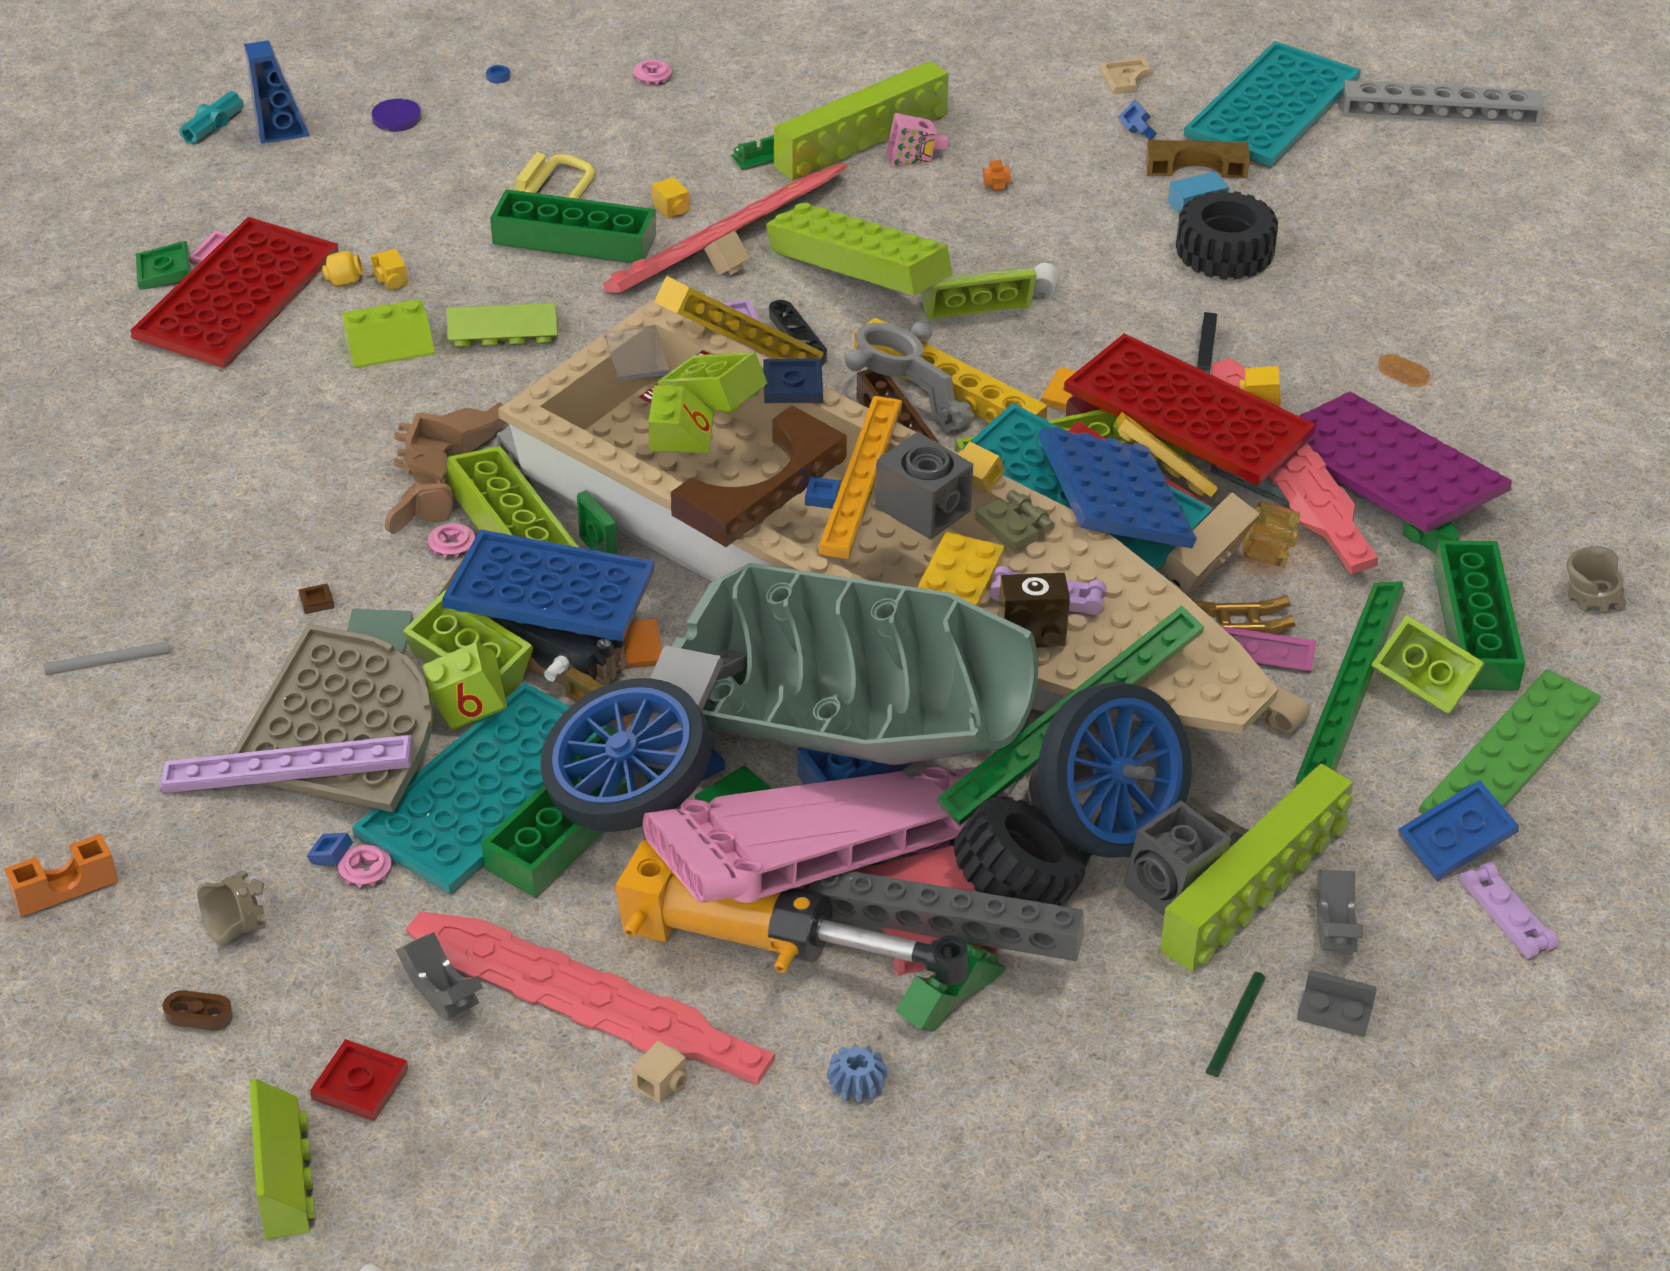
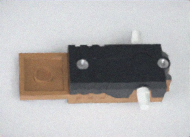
(560, 650)

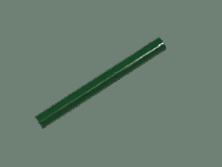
(1235, 1024)

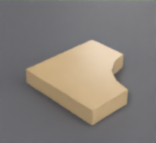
(1124, 74)

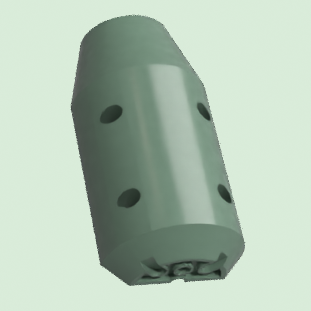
(862, 666)

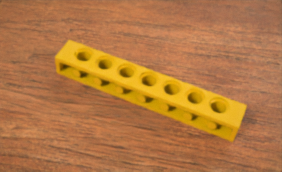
(731, 322)
(984, 393)

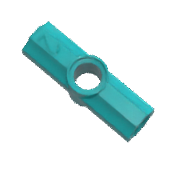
(211, 117)

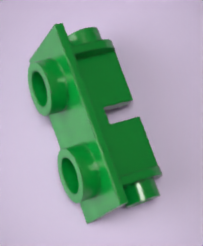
(748, 154)

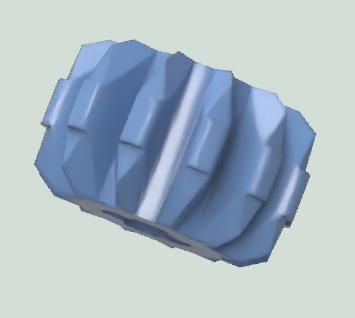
(857, 1073)

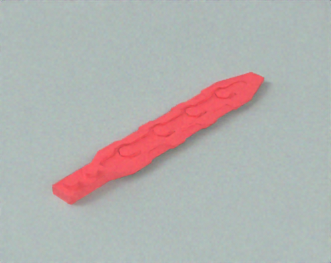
(645, 268)
(1314, 493)
(587, 994)

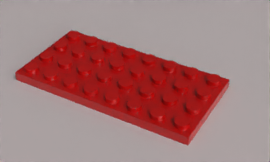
(234, 292)
(1190, 408)

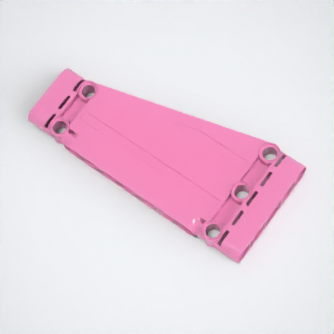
(800, 833)

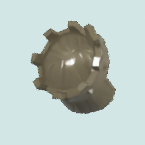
(1595, 579)
(231, 907)

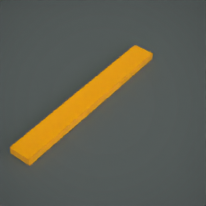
(859, 478)

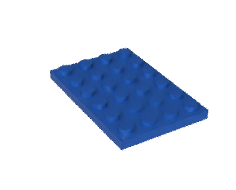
(1116, 487)
(549, 585)

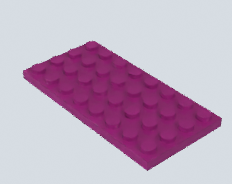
(1399, 463)

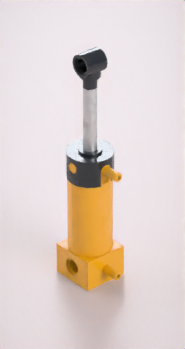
(784, 923)

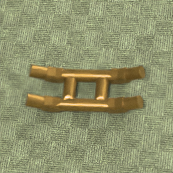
(1253, 610)

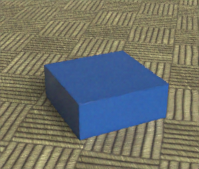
(821, 492)
(330, 849)

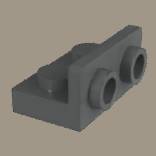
(1337, 1003)

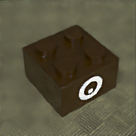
(1037, 604)

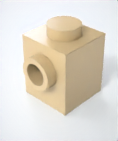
(727, 254)
(659, 1072)

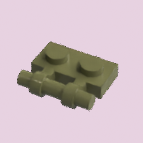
(1008, 525)

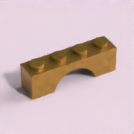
(1226, 158)

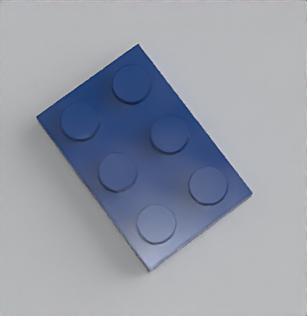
(1458, 830)

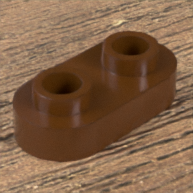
(199, 1010)

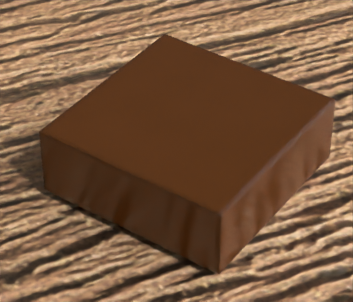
(316, 598)

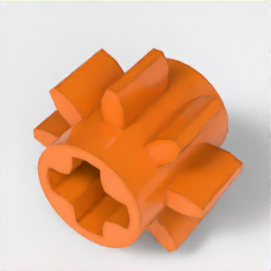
(996, 175)

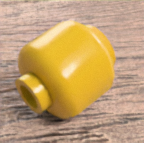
(343, 268)

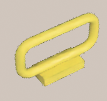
(538, 171)

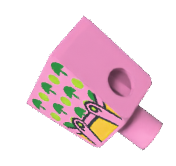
(913, 140)

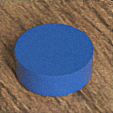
(498, 74)

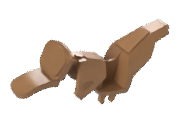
(426, 453)

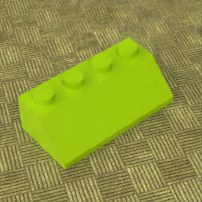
(979, 293)
(502, 323)
(445, 630)
(280, 1160)

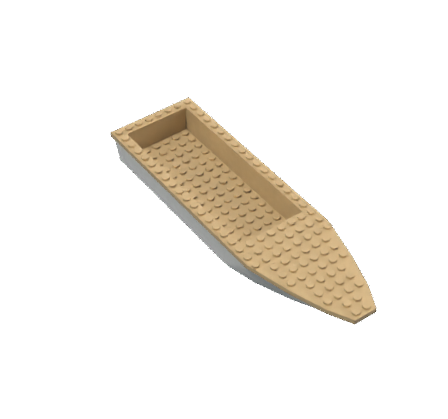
(592, 435)

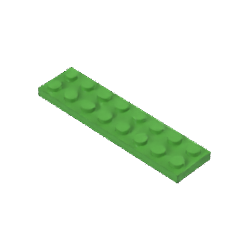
(1520, 740)

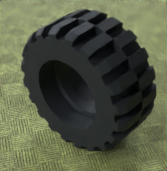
(1226, 234)
(1017, 853)

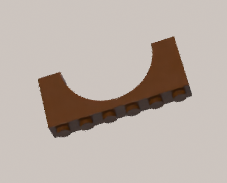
(732, 511)

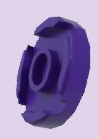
(396, 114)

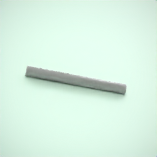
(106, 658)

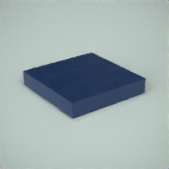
(793, 380)

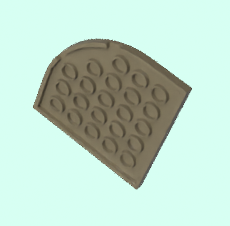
(344, 691)

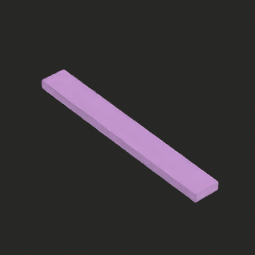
(287, 764)

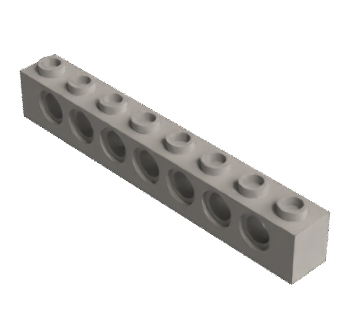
(1442, 102)

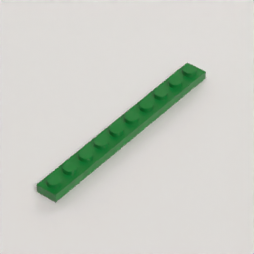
(1352, 678)
(1023, 752)

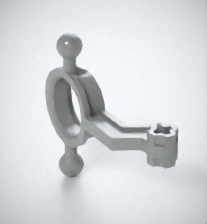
(912, 366)

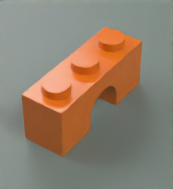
(86, 870)

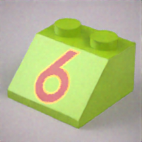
(679, 421)
(466, 685)

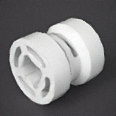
(1046, 279)

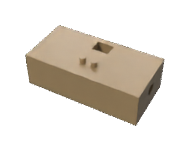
(1216, 541)

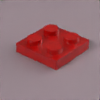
(359, 1079)

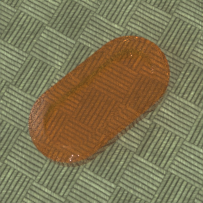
(1403, 370)

